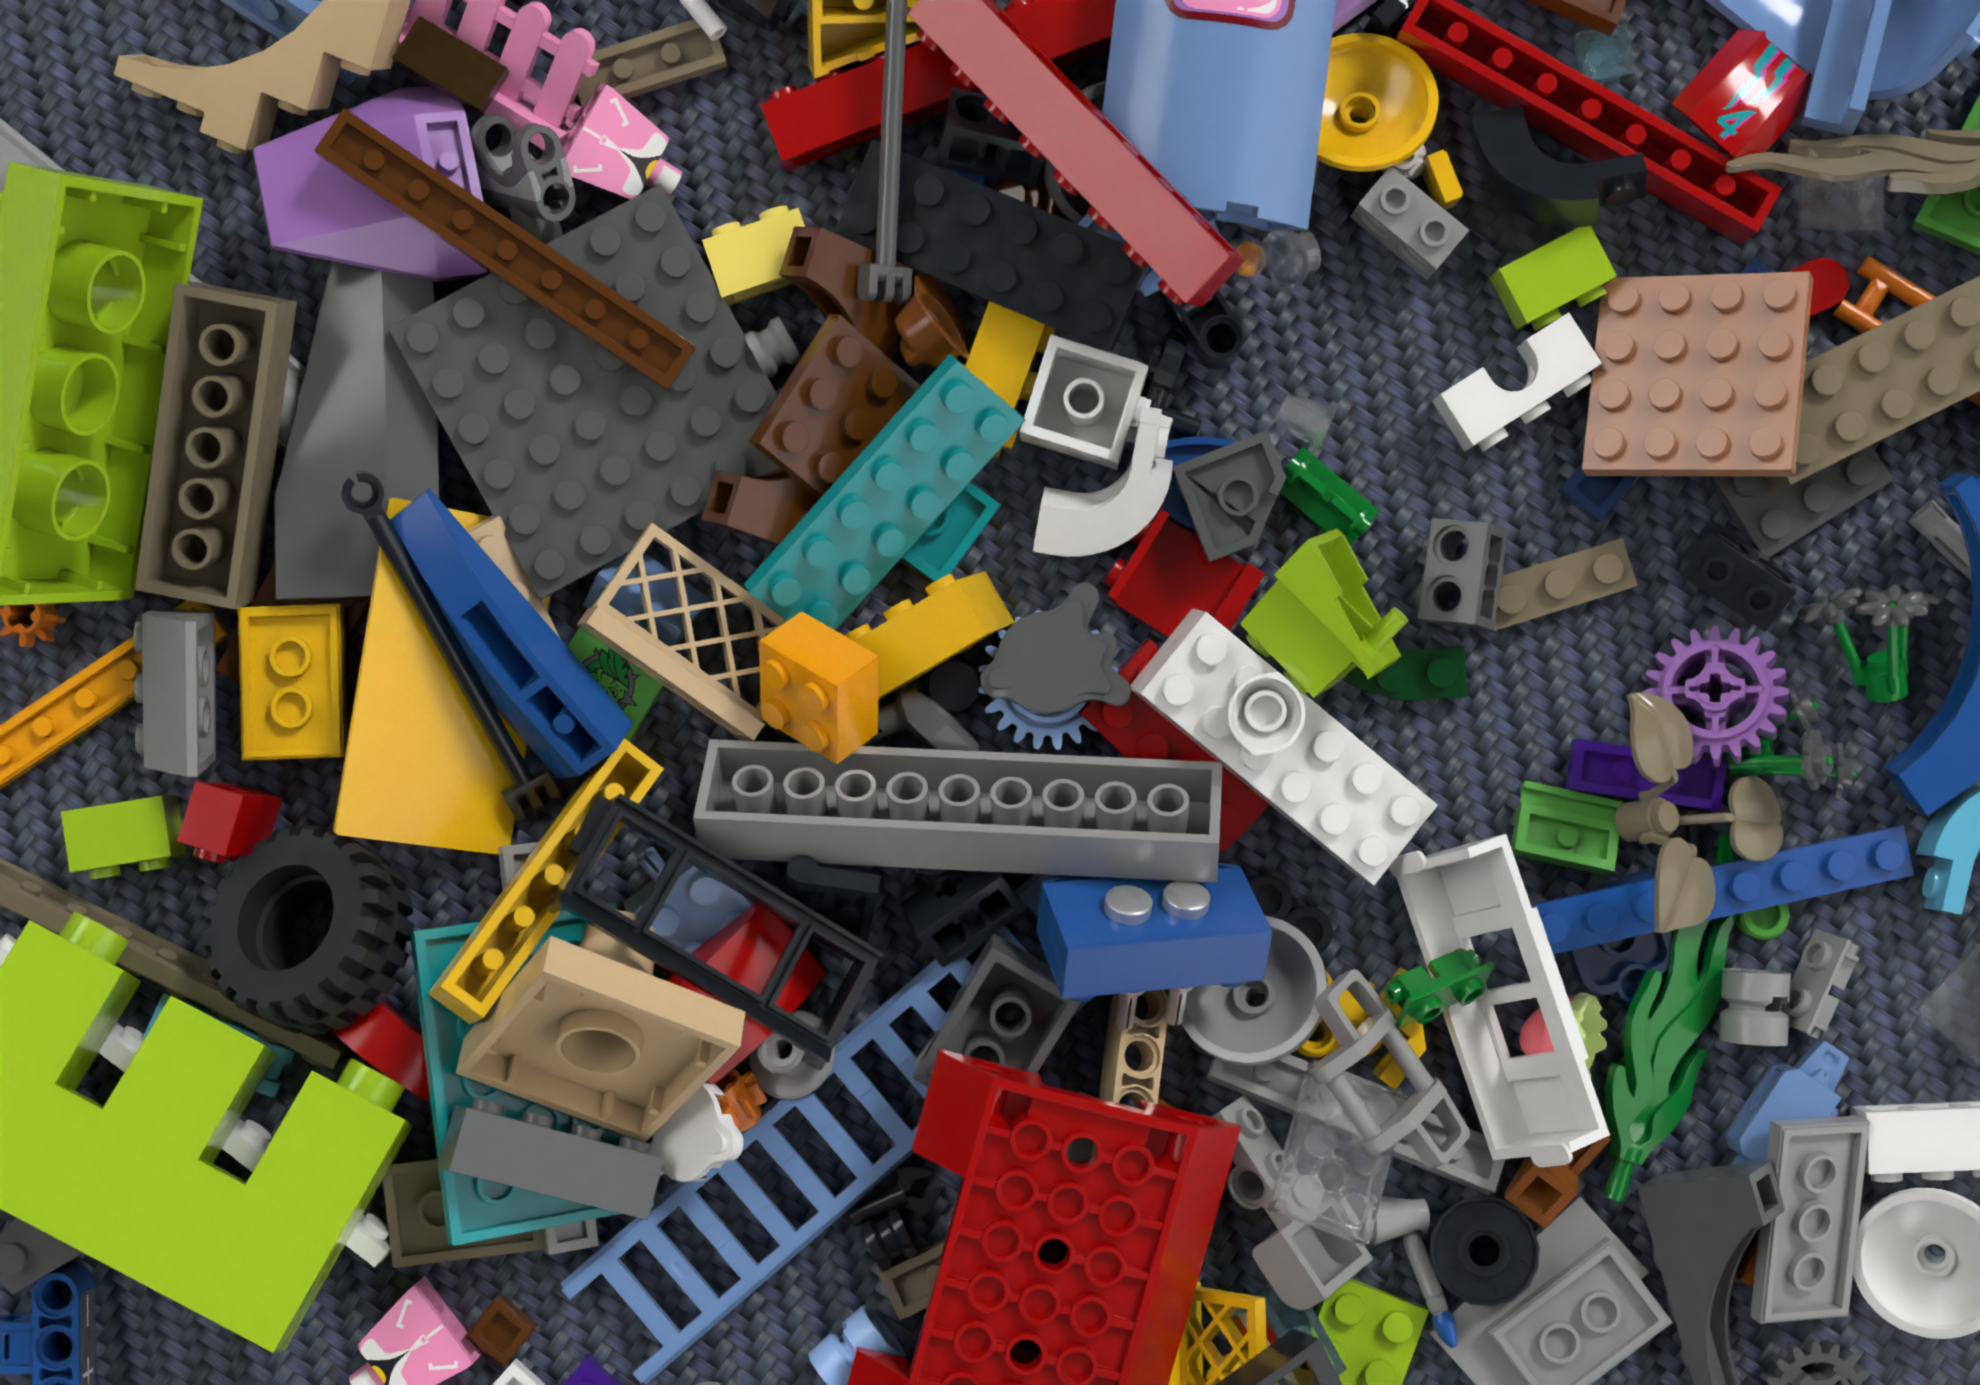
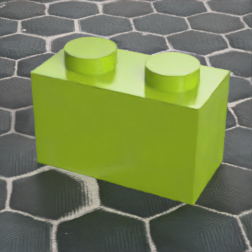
(1552, 277)
(123, 834)

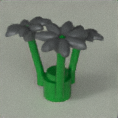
(1885, 670)

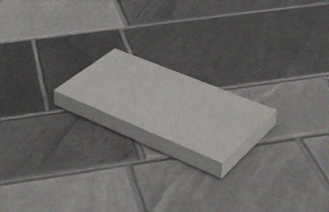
(1560, 1243)
(1811, 1247)

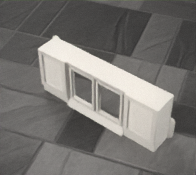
(1528, 1102)

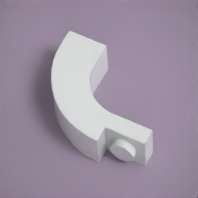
(1109, 517)

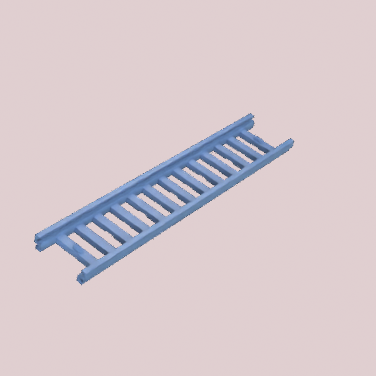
(829, 1207)

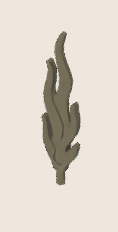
(1933, 165)

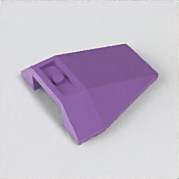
(333, 218)

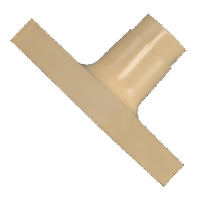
(600, 1036)

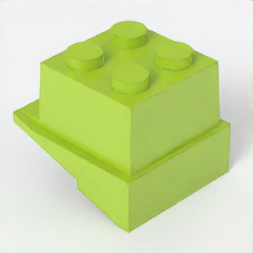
(1322, 619)

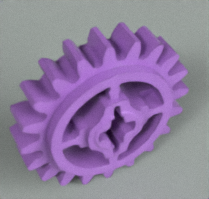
(1734, 695)

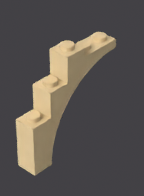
(292, 74)

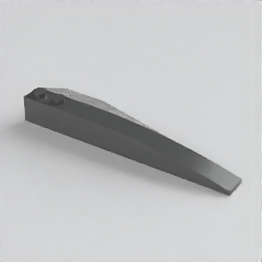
(351, 415)

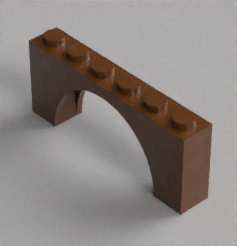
(827, 271)

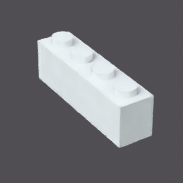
(1921, 1139)

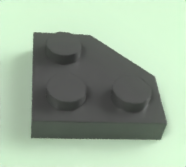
(1231, 493)

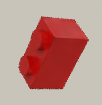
(227, 820)

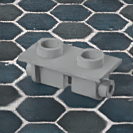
(1823, 964)

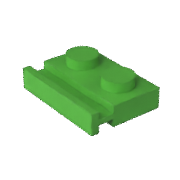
(1566, 828)

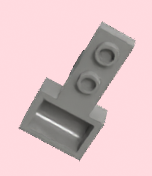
(1297, 1258)

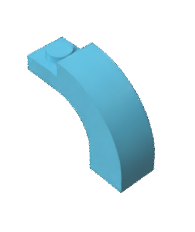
(1954, 843)

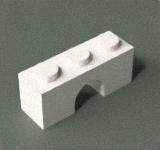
(1555, 361)

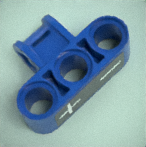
(30, 1340)

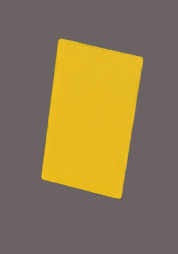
(414, 747)

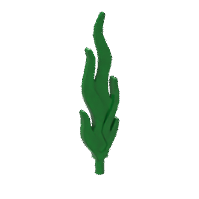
(1638, 1097)

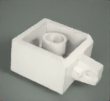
(1086, 403)

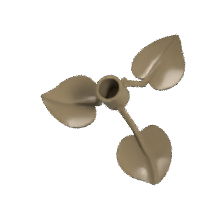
(1683, 882)

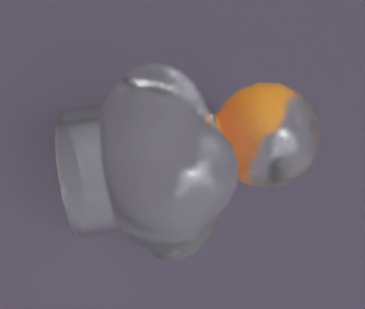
(1284, 254)

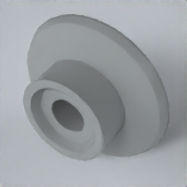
(790, 1076)

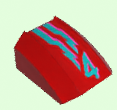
(1745, 95)

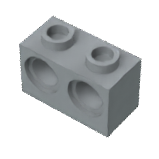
(1409, 222)

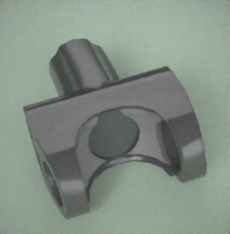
(511, 178)

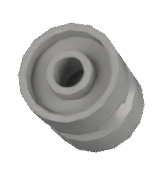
(1755, 1007)

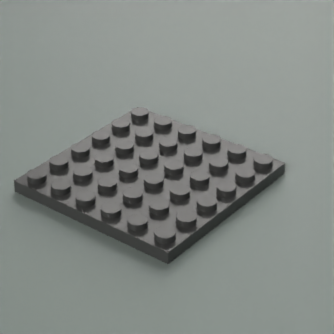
(568, 434)

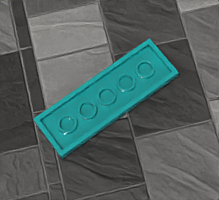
(886, 497)

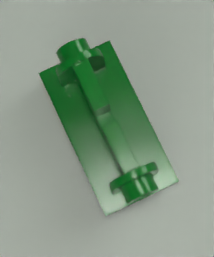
(1326, 497)
(1455, 981)

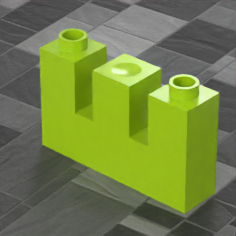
(140, 1174)

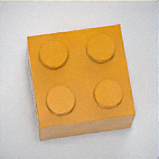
(819, 687)

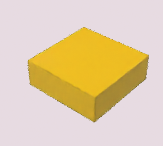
(1441, 180)

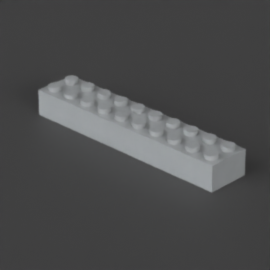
(963, 810)

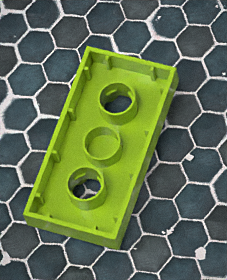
(82, 374)

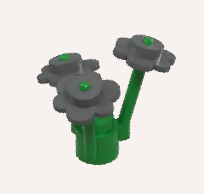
(1814, 765)

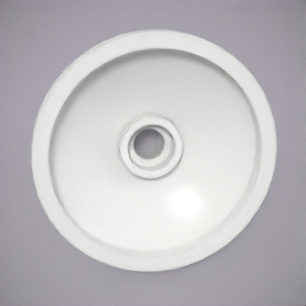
(1907, 1282)

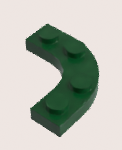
(1418, 675)

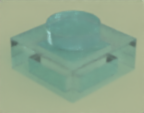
(1603, 56)

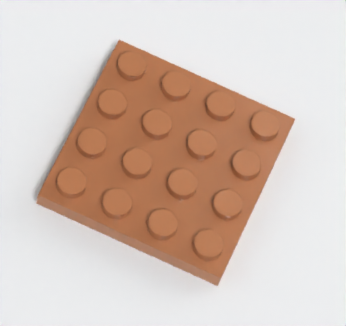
(1699, 375)

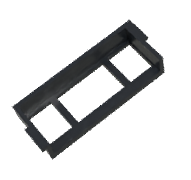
(635, 934)

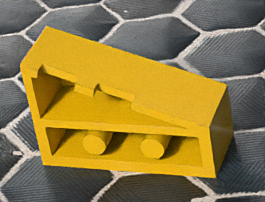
(934, 629)

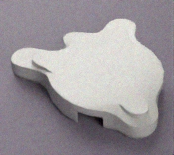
(697, 1137)

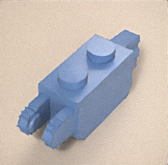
(1787, 1094)

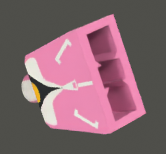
(618, 147)
(415, 1342)

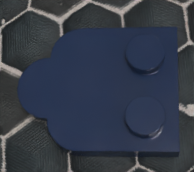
(1621, 964)

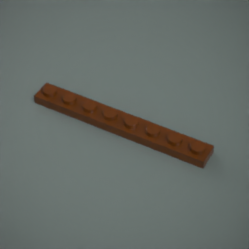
(504, 249)

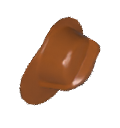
(930, 325)

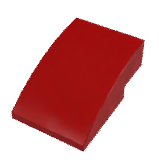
(748, 953)

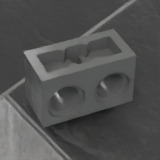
(1475, 574)

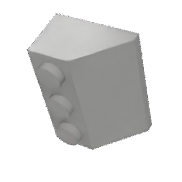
(176, 690)

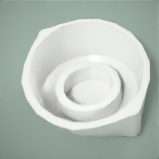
(1266, 713)

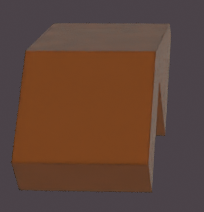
(1548, 1190)

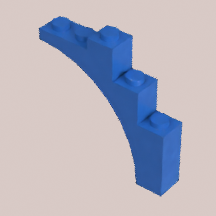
(1947, 750)

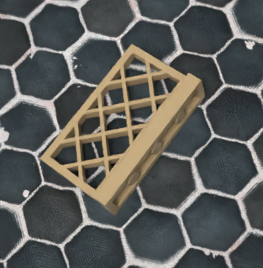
(662, 661)

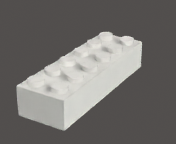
(1320, 783)

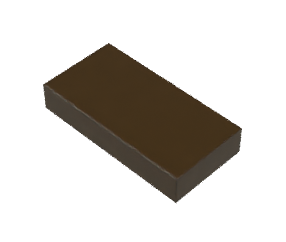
(450, 65)

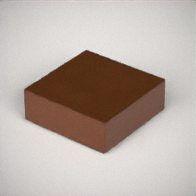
(501, 1330)

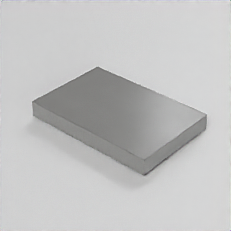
(1580, 1321)

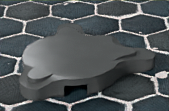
(1055, 661)

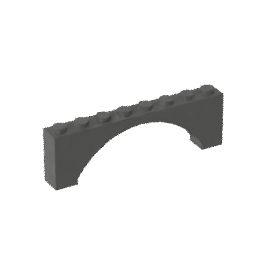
(1699, 1235)

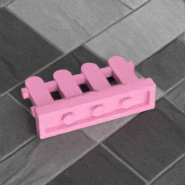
(521, 96)

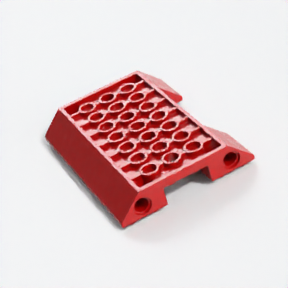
(1129, 1216)

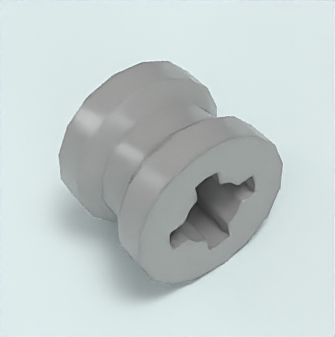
(772, 347)

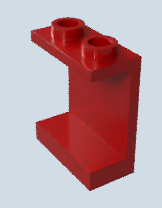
(1172, 577)

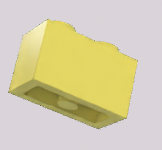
(750, 256)

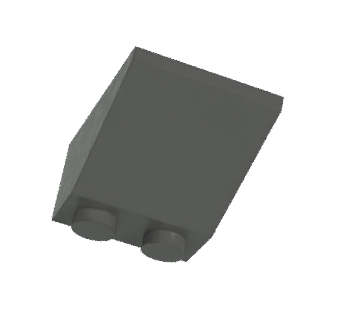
(1002, 1012)

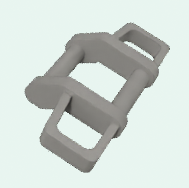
(1356, 1044)

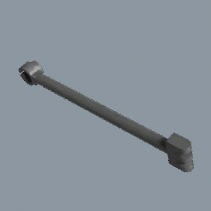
(883, 279)

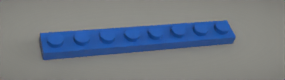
(1739, 886)

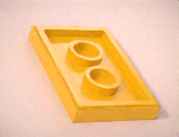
(292, 682)

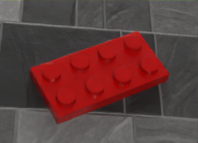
(1145, 734)

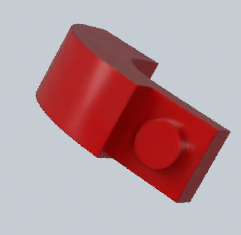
(389, 1044)

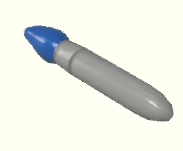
(1431, 1289)

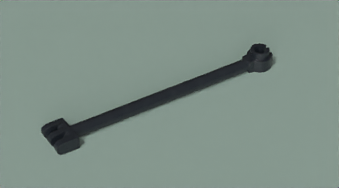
(524, 782)

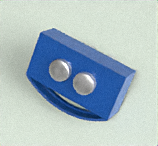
(1151, 937)

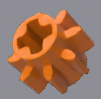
(44, 618)
(741, 1098)

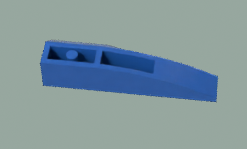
(510, 646)

